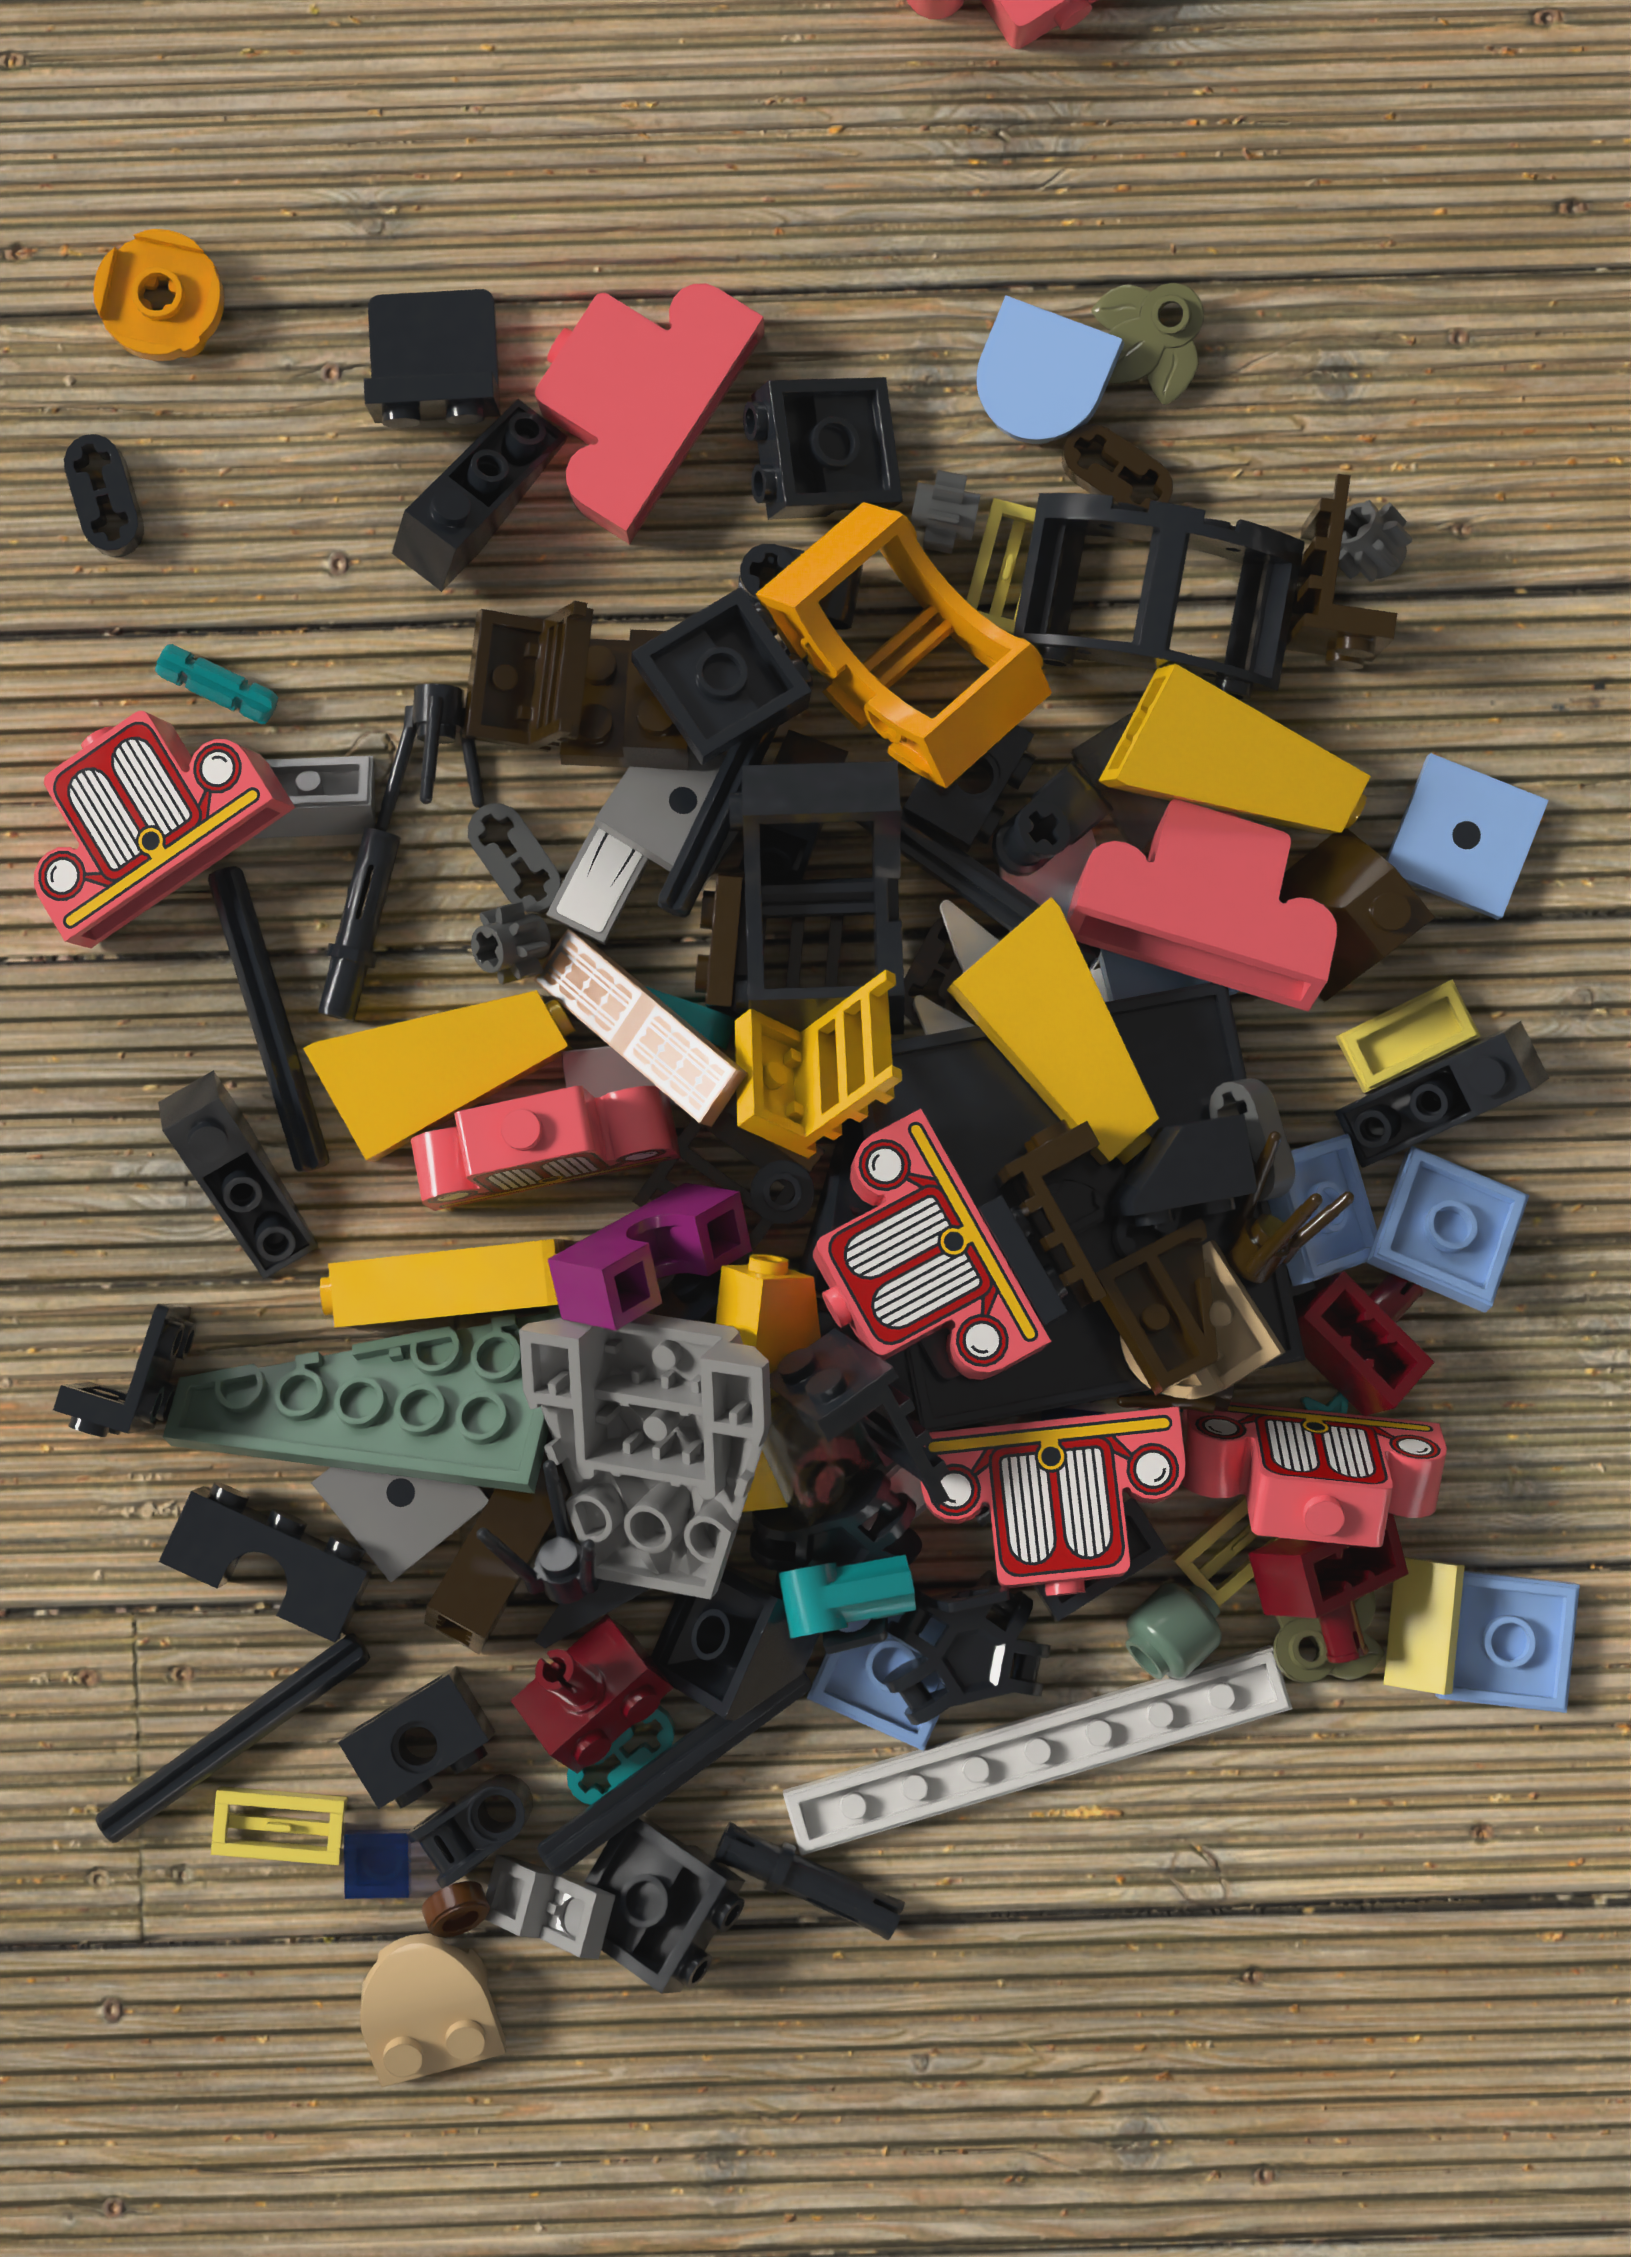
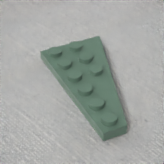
(395, 1405)

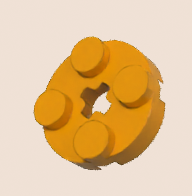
(139, 265)

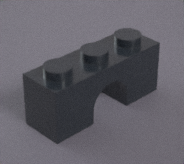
(321, 1577)

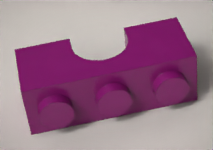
(616, 1270)

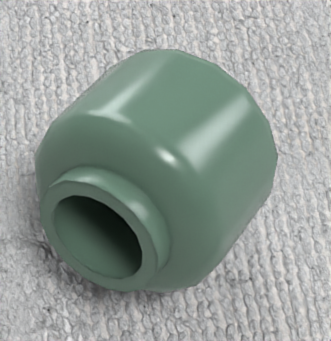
(1173, 1631)

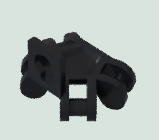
(843, 1541)
(971, 1653)

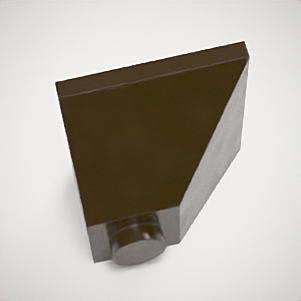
(1367, 899)

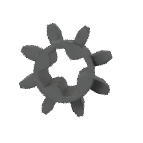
(945, 511)
(1373, 541)
(511, 942)

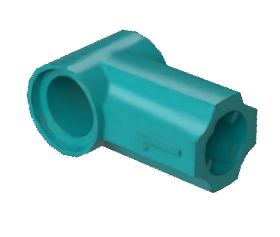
(832, 1596)

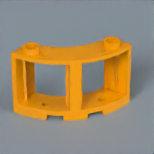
(971, 723)

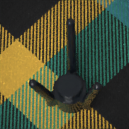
(437, 716)
(562, 1565)

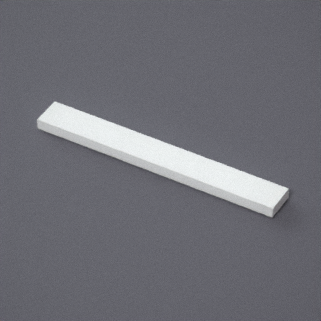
(1035, 1750)

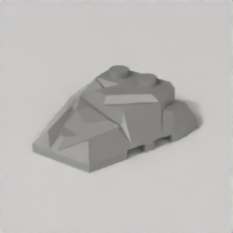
(653, 1440)

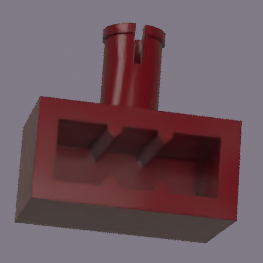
(1358, 1342)
(1324, 1581)
(591, 1694)

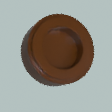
(455, 1909)

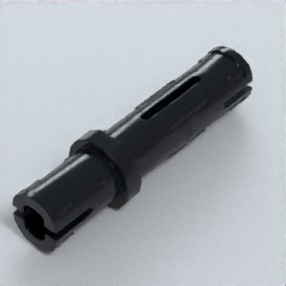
(357, 934)
(821, 1886)

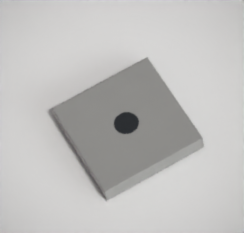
(657, 809)
(398, 1515)

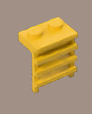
(817, 1077)

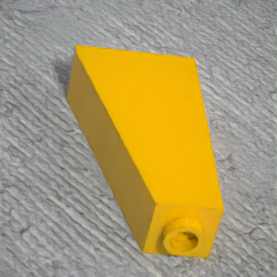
(1226, 756)
(1055, 1029)
(427, 1068)
(440, 1283)
(776, 1315)

